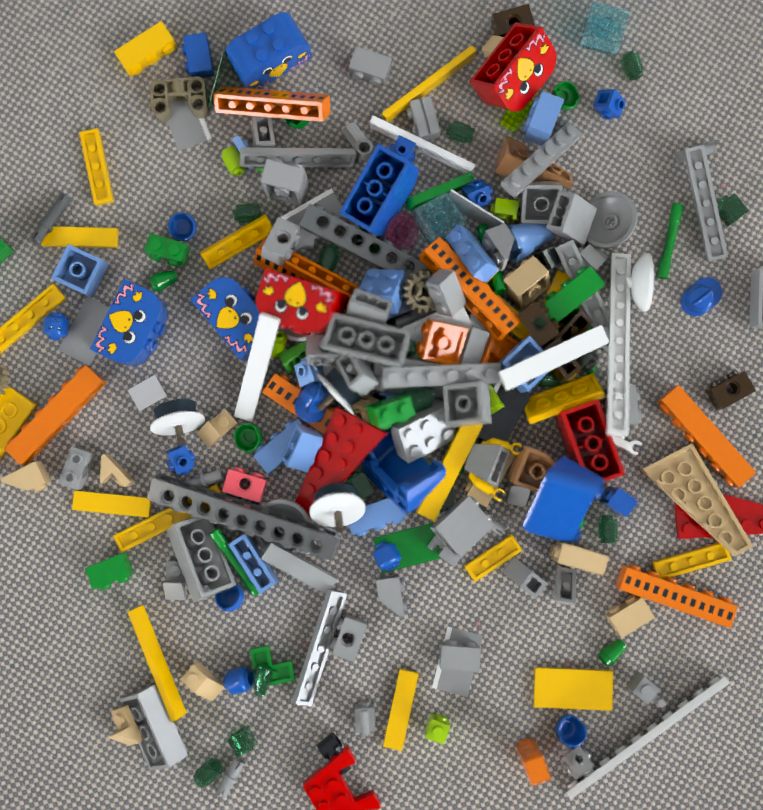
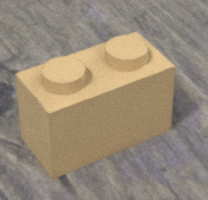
(629, 615)

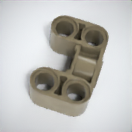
(178, 90)

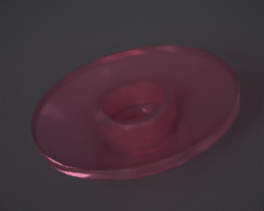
(408, 231)

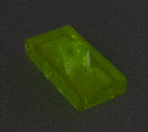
(513, 120)

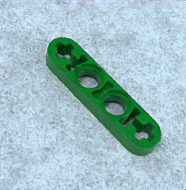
(422, 198)

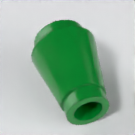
(162, 280)
(610, 653)

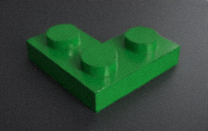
(282, 671)

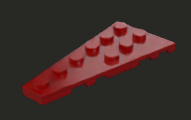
(342, 451)
(747, 513)

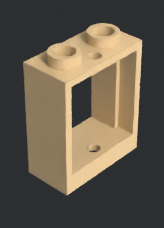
(579, 557)

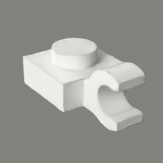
(625, 445)

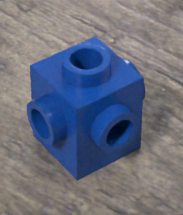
(609, 103)
(404, 148)
(478, 192)
(175, 455)

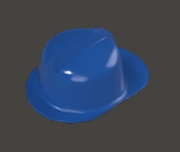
(701, 296)
(308, 400)

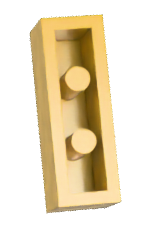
(146, 49)

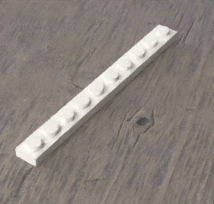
(619, 346)
(653, 731)

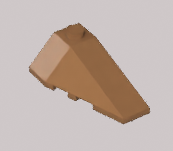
(514, 153)
(530, 469)

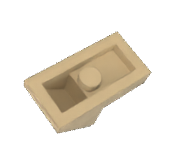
(217, 428)
(111, 468)
(127, 729)

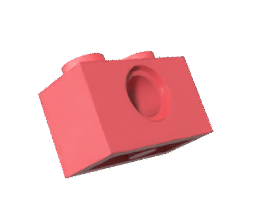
(233, 484)

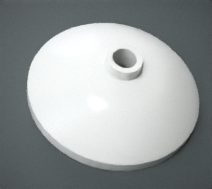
(642, 282)

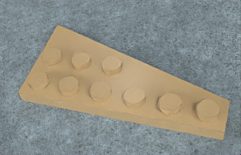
(695, 491)

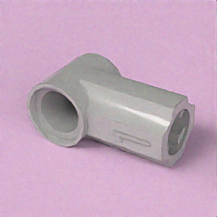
(358, 140)

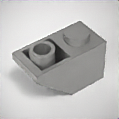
(498, 243)
(524, 577)
(389, 593)

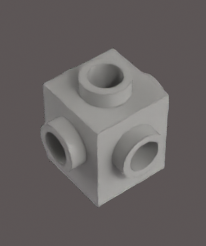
(571, 766)

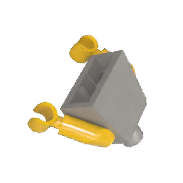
(487, 463)

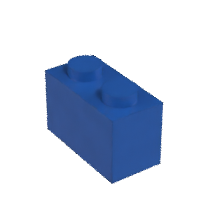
(199, 55)
(618, 501)

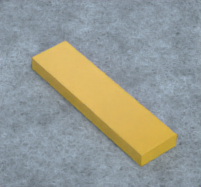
(96, 167)
(82, 237)
(236, 242)
(111, 503)
(691, 560)
(400, 709)

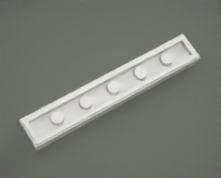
(423, 146)
(553, 357)
(257, 367)

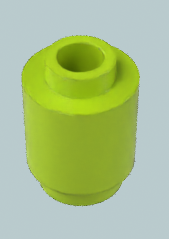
(231, 160)
(279, 344)

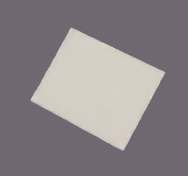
(147, 393)

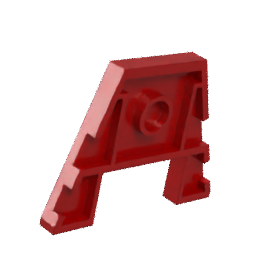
(331, 792)

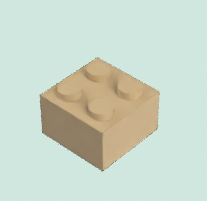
(527, 283)

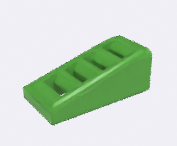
(293, 356)

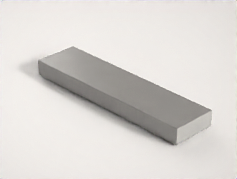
(298, 567)

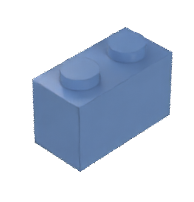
(302, 448)

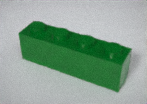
(572, 294)

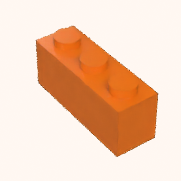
(532, 761)

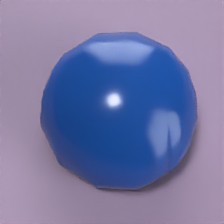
(182, 226)
(230, 599)
(570, 730)

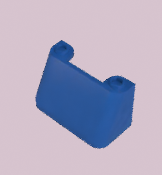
(401, 481)
(563, 501)

